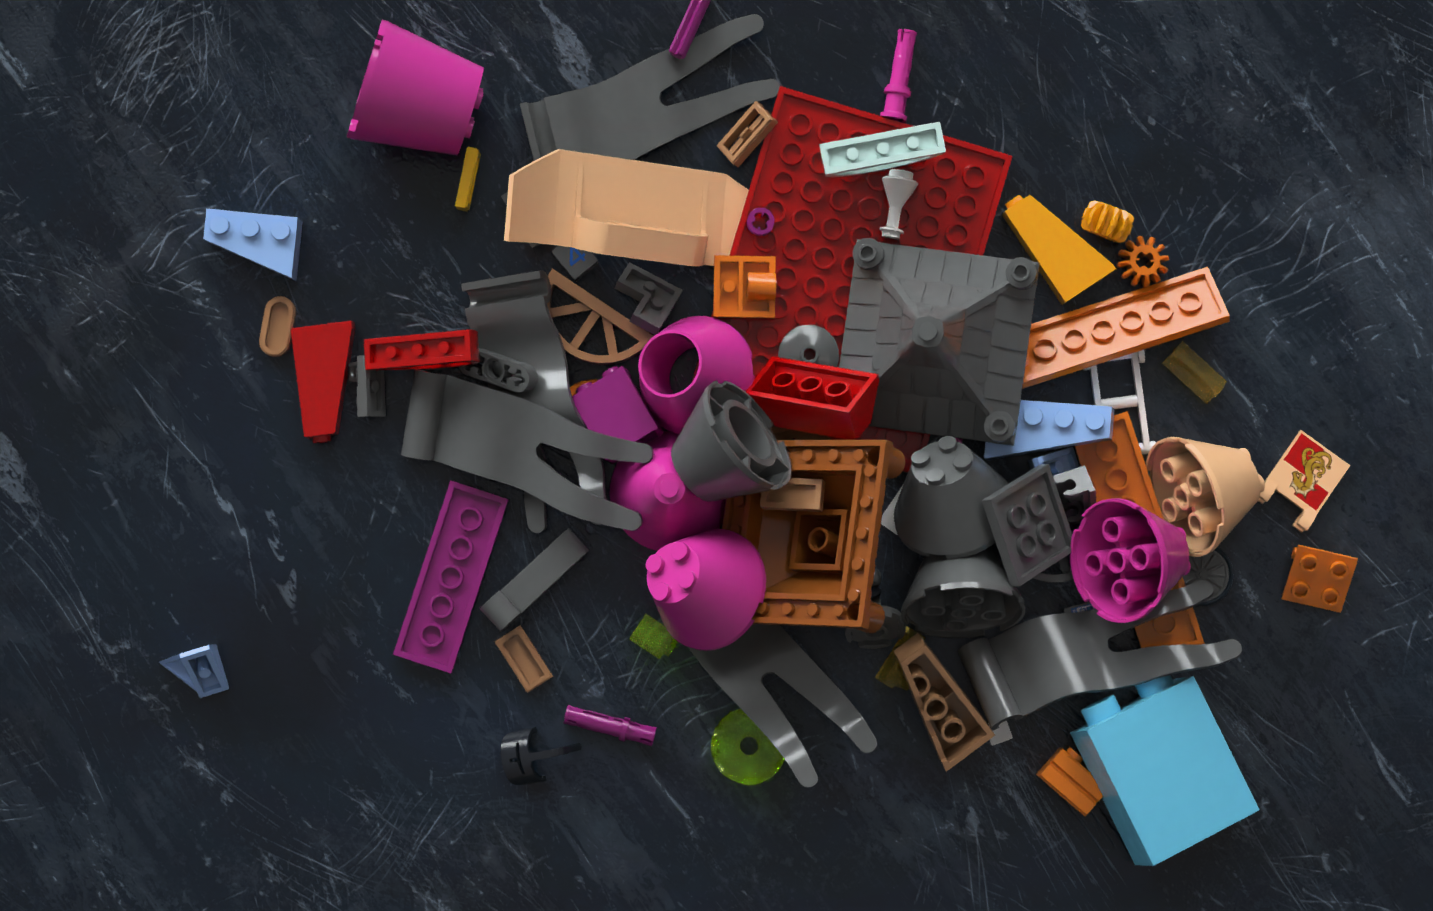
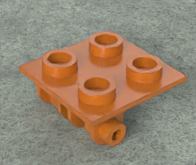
(1319, 578)

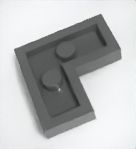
(654, 294)

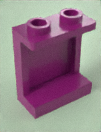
(616, 408)

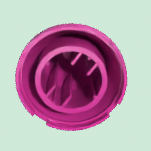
(662, 498)

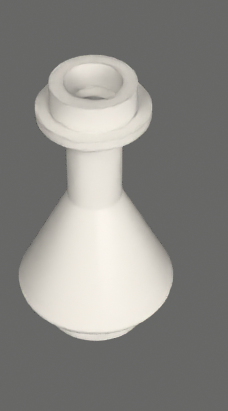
(898, 189)

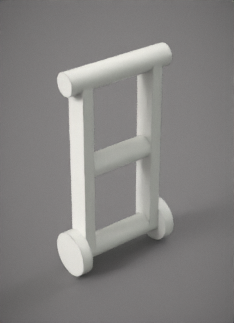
(1126, 401)

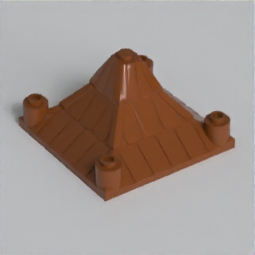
(822, 561)

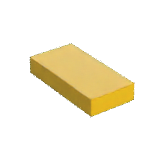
(467, 179)

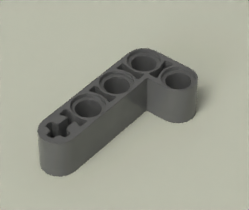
(534, 580)

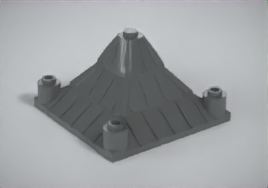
(942, 338)

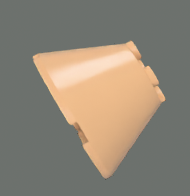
(1203, 488)

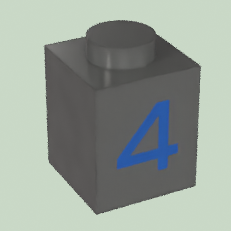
(575, 261)

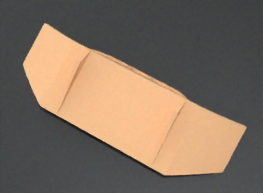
(624, 208)

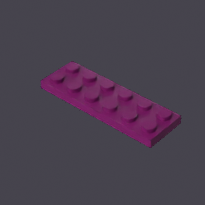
(451, 577)

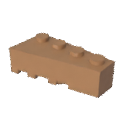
(946, 711)

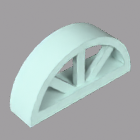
(882, 150)

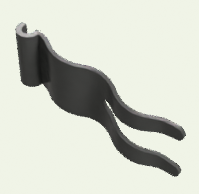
(626, 111)
(517, 324)
(499, 440)
(771, 650)
(1071, 657)

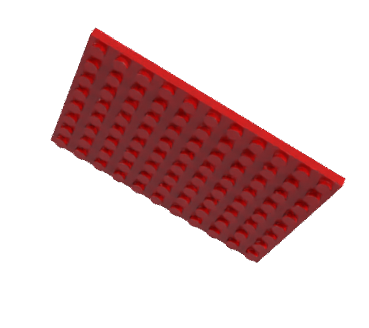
(825, 216)

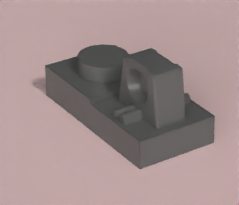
(370, 389)

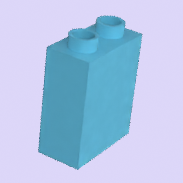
(1163, 768)

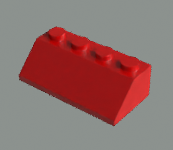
(816, 397)

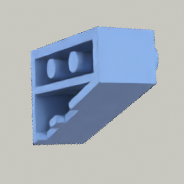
(260, 238)

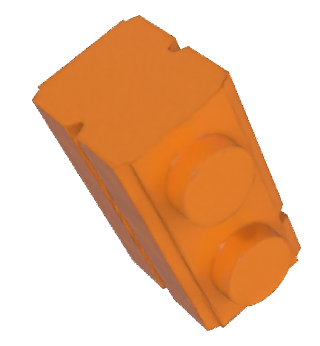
(1071, 780)

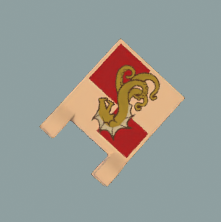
(1305, 477)

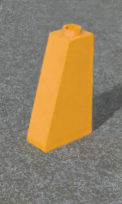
(1064, 257)

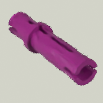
(617, 727)

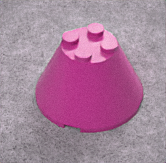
(1126, 559)
(707, 587)

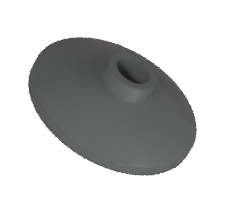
(812, 338)

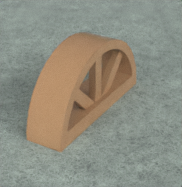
(599, 309)

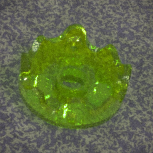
(732, 761)

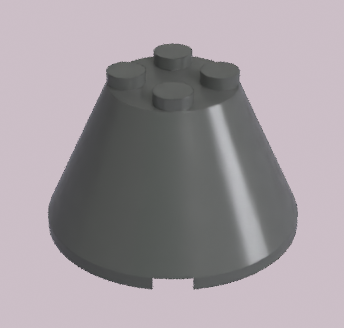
(942, 501)
(962, 597)

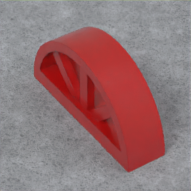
(422, 351)

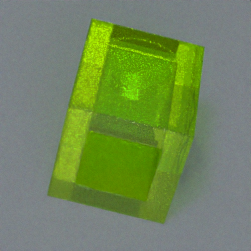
(653, 637)

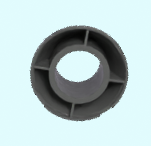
(729, 447)

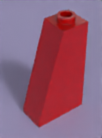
(322, 375)

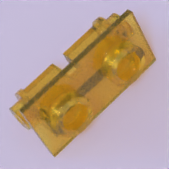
(1194, 372)

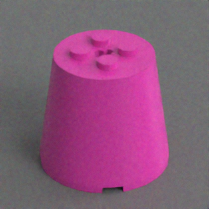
(416, 94)

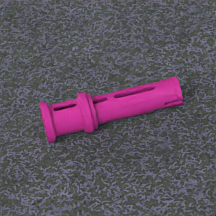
(898, 89)

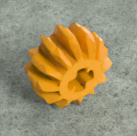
(1107, 221)

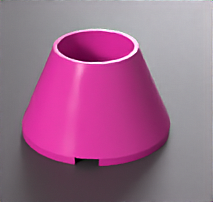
(722, 357)

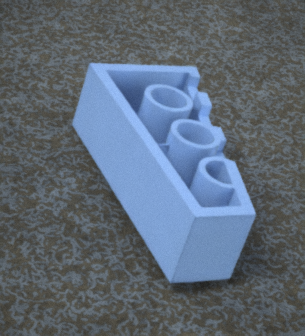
(1055, 426)

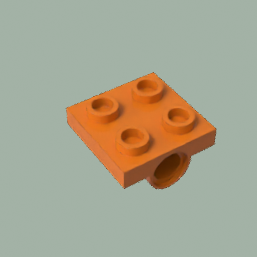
(744, 286)

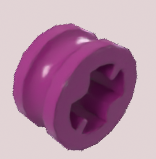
(769, 224)

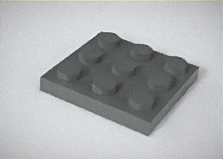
(1029, 524)

